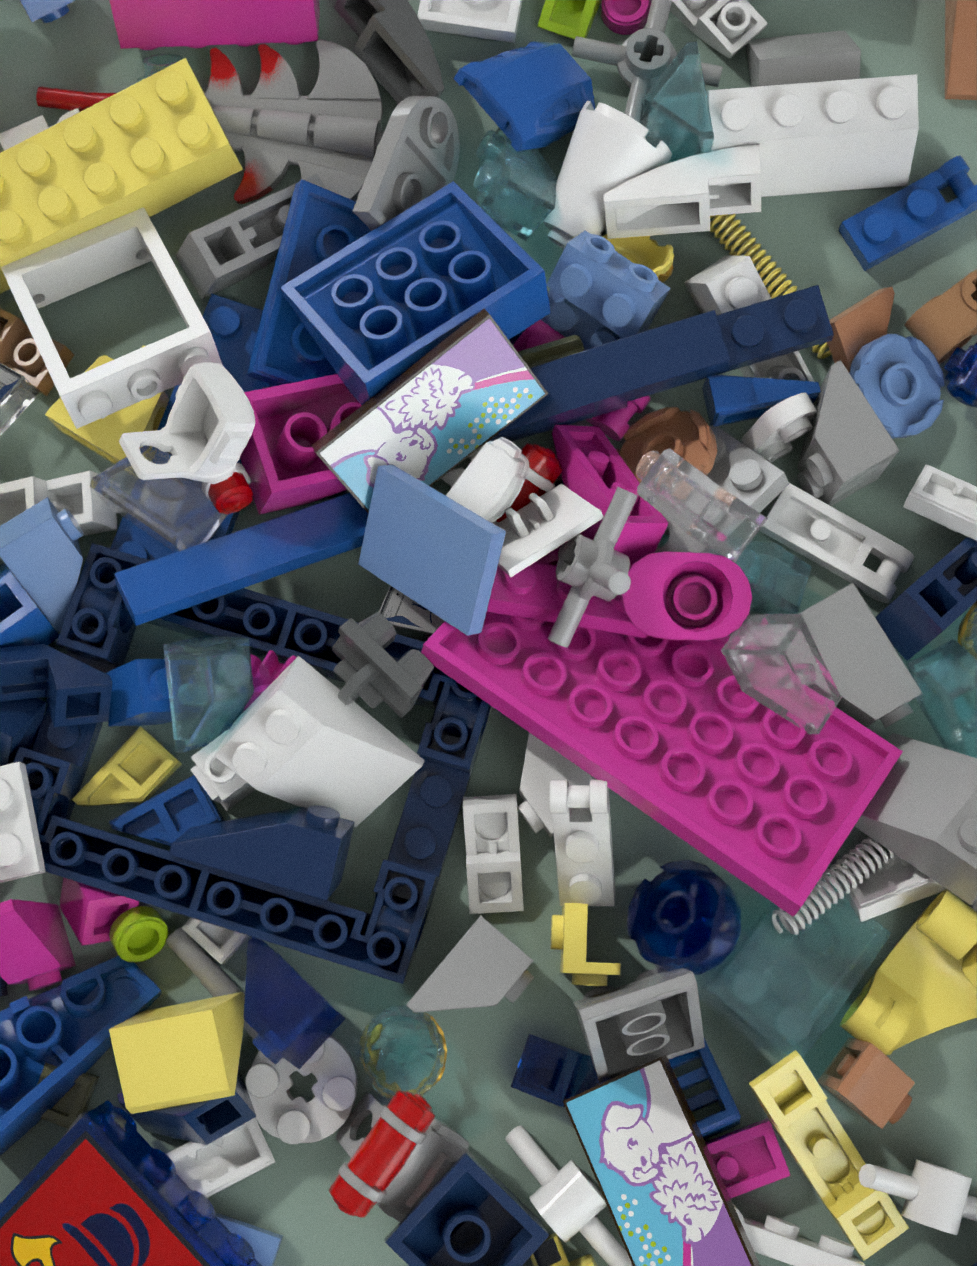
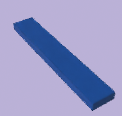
(241, 558)

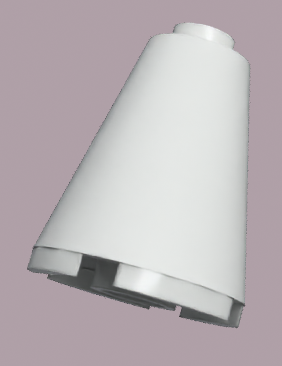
(601, 155)

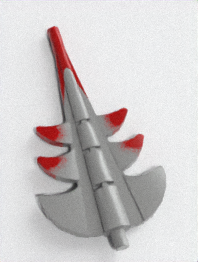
(322, 133)

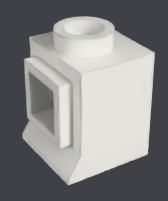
(216, 778)

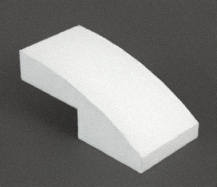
(493, 854)

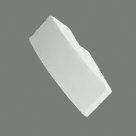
(686, 194)
(64, 492)

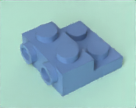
(601, 293)

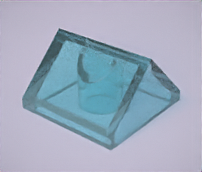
(679, 108)

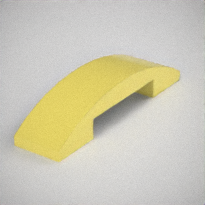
(826, 1154)

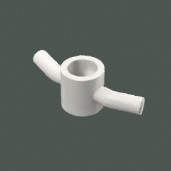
(931, 1194)
(567, 1199)

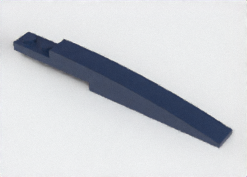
(670, 357)

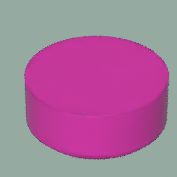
(625, 15)

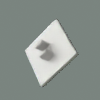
(543, 527)

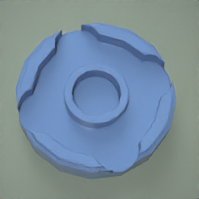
(900, 383)

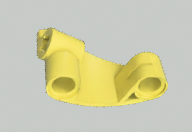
(922, 981)

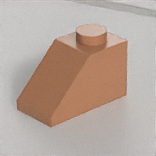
(868, 1082)

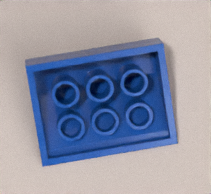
(412, 287)

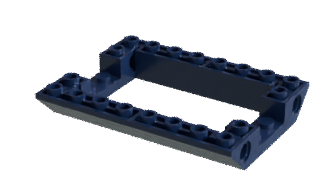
(378, 943)

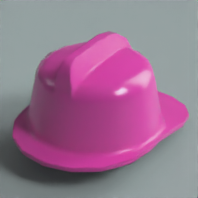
(687, 596)

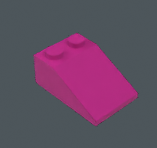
(280, 450)

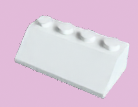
(823, 132)

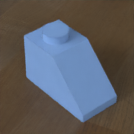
(44, 556)

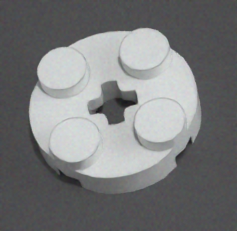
(295, 1118)

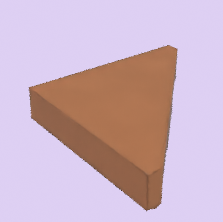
(860, 325)

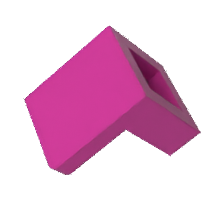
(91, 910)

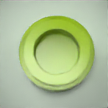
(138, 934)

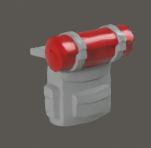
(396, 1159)

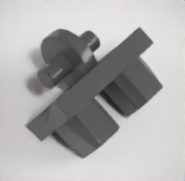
(372, 671)

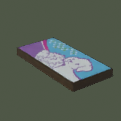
(434, 411)
(658, 1171)

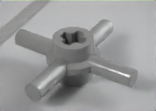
(643, 45)
(593, 567)

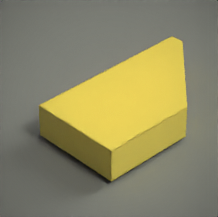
(130, 773)

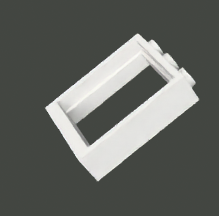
(84, 263)

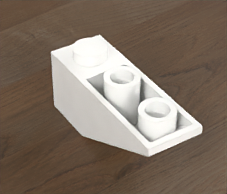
(737, 284)

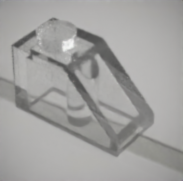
(783, 669)

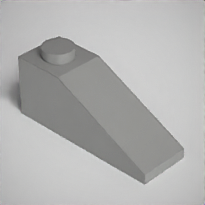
(237, 243)

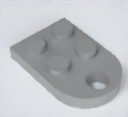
(410, 160)
(742, 473)

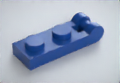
(910, 214)

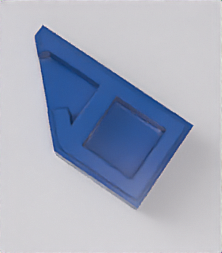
(170, 813)

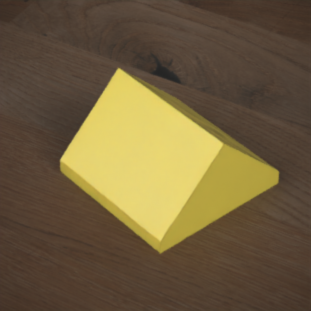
(180, 1053)

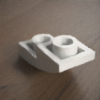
(720, 23)

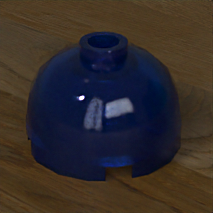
(685, 918)

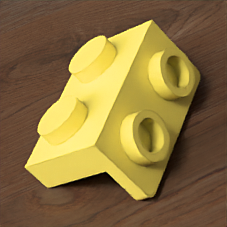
(570, 937)

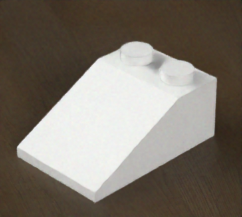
(316, 749)

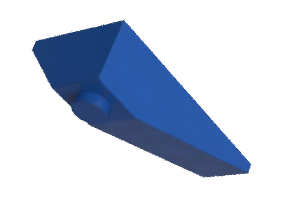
(66, 1030)

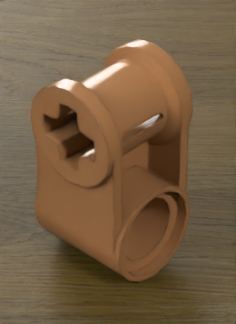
(947, 319)

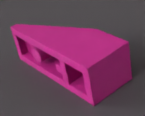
(594, 472)
(33, 944)

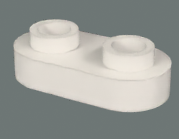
(779, 426)

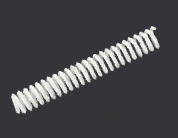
(833, 880)

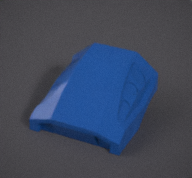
(530, 92)

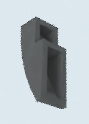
(393, 46)

